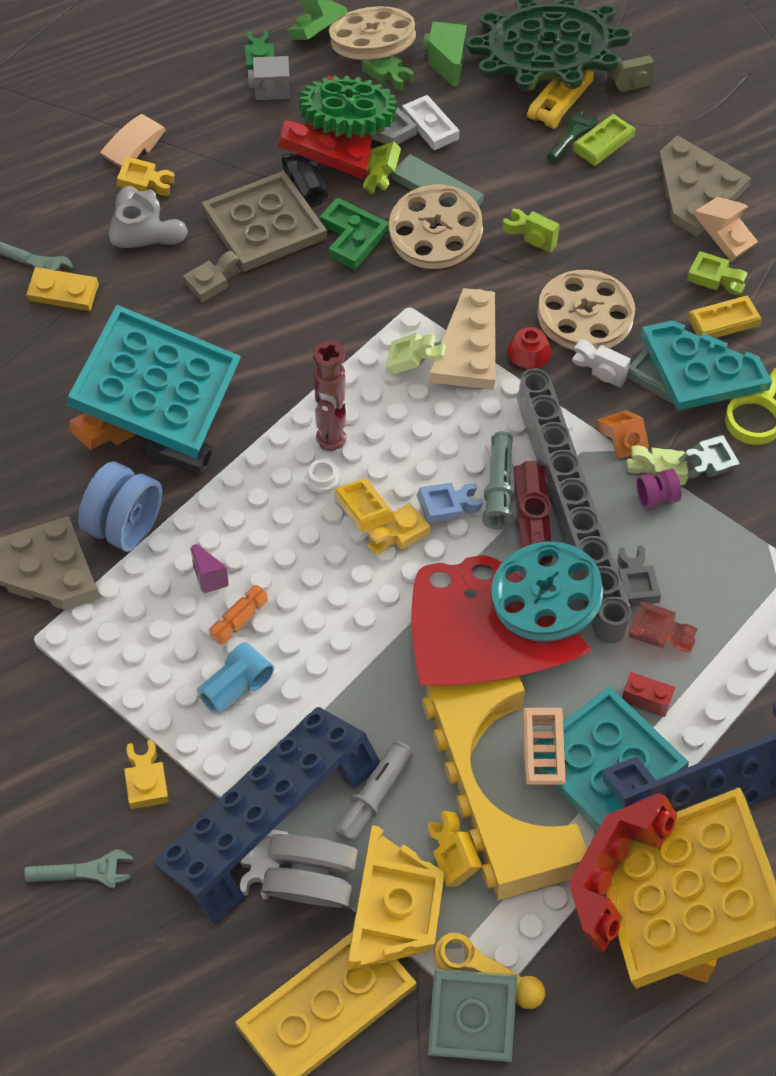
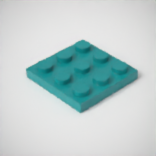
(602, 736)

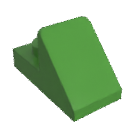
(317, 17)

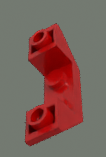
(644, 822)

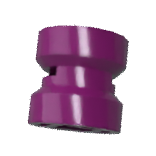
(658, 488)

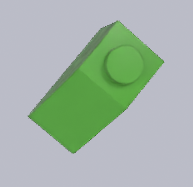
(446, 49)

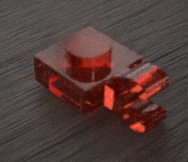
(657, 625)

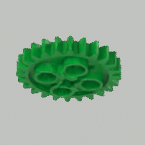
(348, 106)

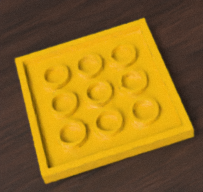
(697, 893)

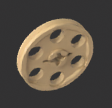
(372, 33)
(442, 235)
(578, 303)

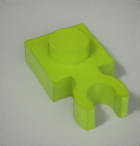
(381, 163)

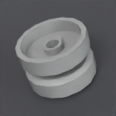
(310, 864)

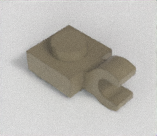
(209, 279)

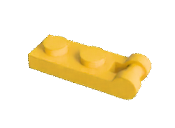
(558, 99)

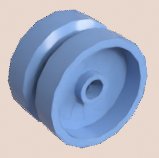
(120, 506)

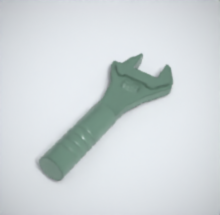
(33, 260)
(98, 870)

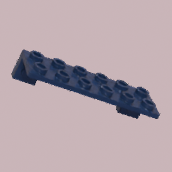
(747, 767)
(258, 803)

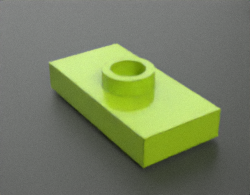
(604, 139)

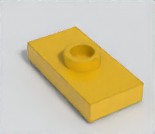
(725, 317)
(364, 505)

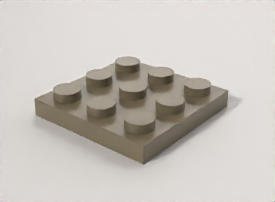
(264, 220)

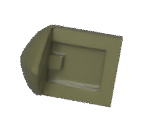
(633, 73)

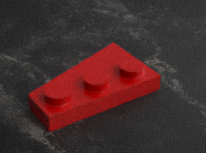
(338, 152)

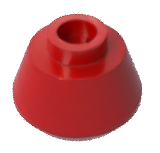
(529, 349)

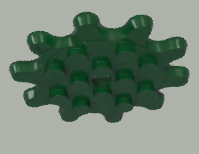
(548, 42)

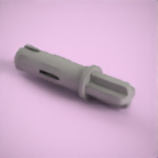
(367, 801)

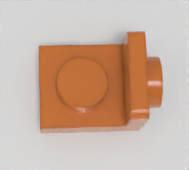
(625, 431)

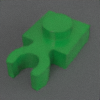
(257, 48)

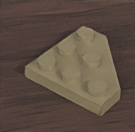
(695, 179)
(47, 565)

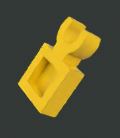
(143, 176)
(146, 779)
(456, 851)

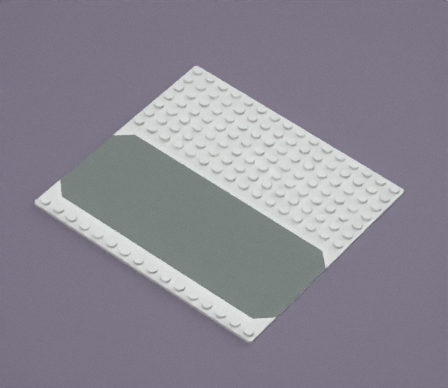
(344, 622)

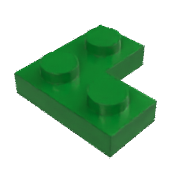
(357, 231)

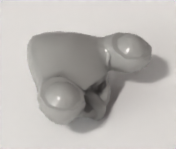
(138, 223)

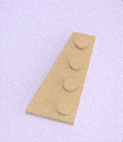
(469, 343)

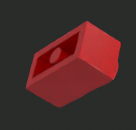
(648, 694)

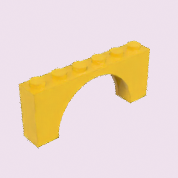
(514, 853)

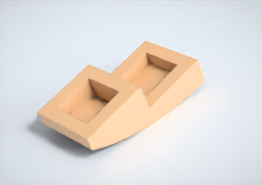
(133, 138)

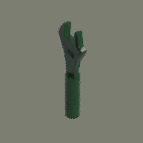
(576, 128)

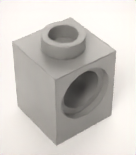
(270, 78)

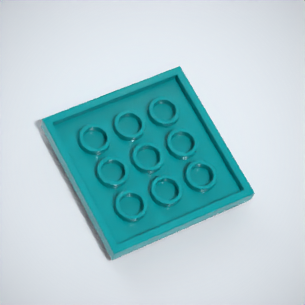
(154, 381)

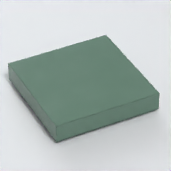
(472, 1015)

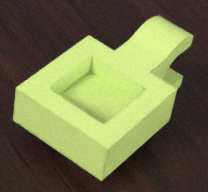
(407, 352)
(657, 461)

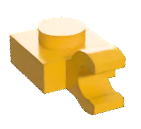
(403, 531)

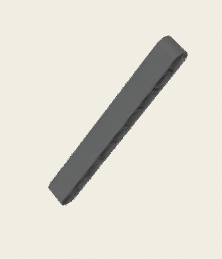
(546, 427)

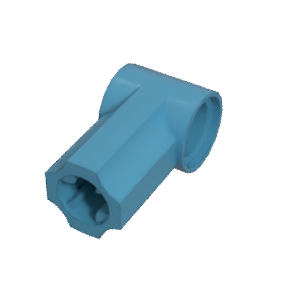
(242, 671)

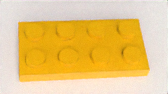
(322, 1010)

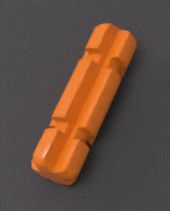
(238, 614)

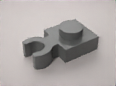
(638, 580)

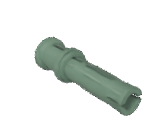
(499, 492)

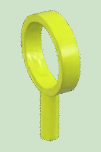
(764, 399)

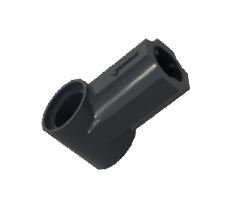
(305, 177)
(162, 455)

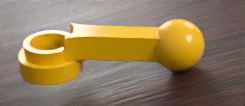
(529, 989)

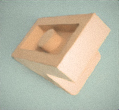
(723, 224)

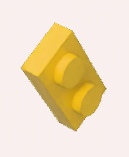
(62, 289)

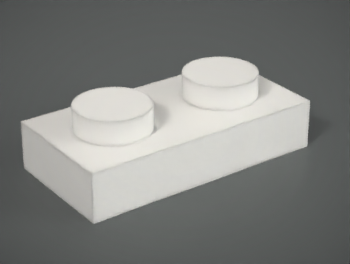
(431, 122)

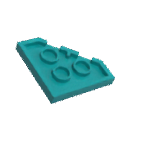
(701, 368)

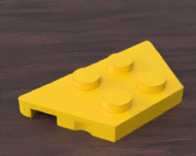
(395, 904)

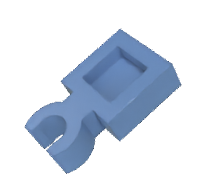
(445, 504)

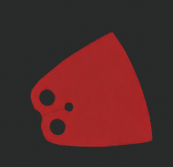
(464, 640)

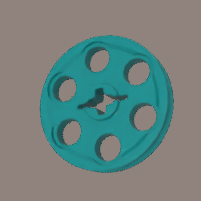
(551, 603)

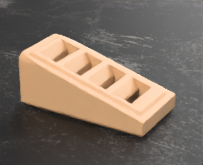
(543, 716)

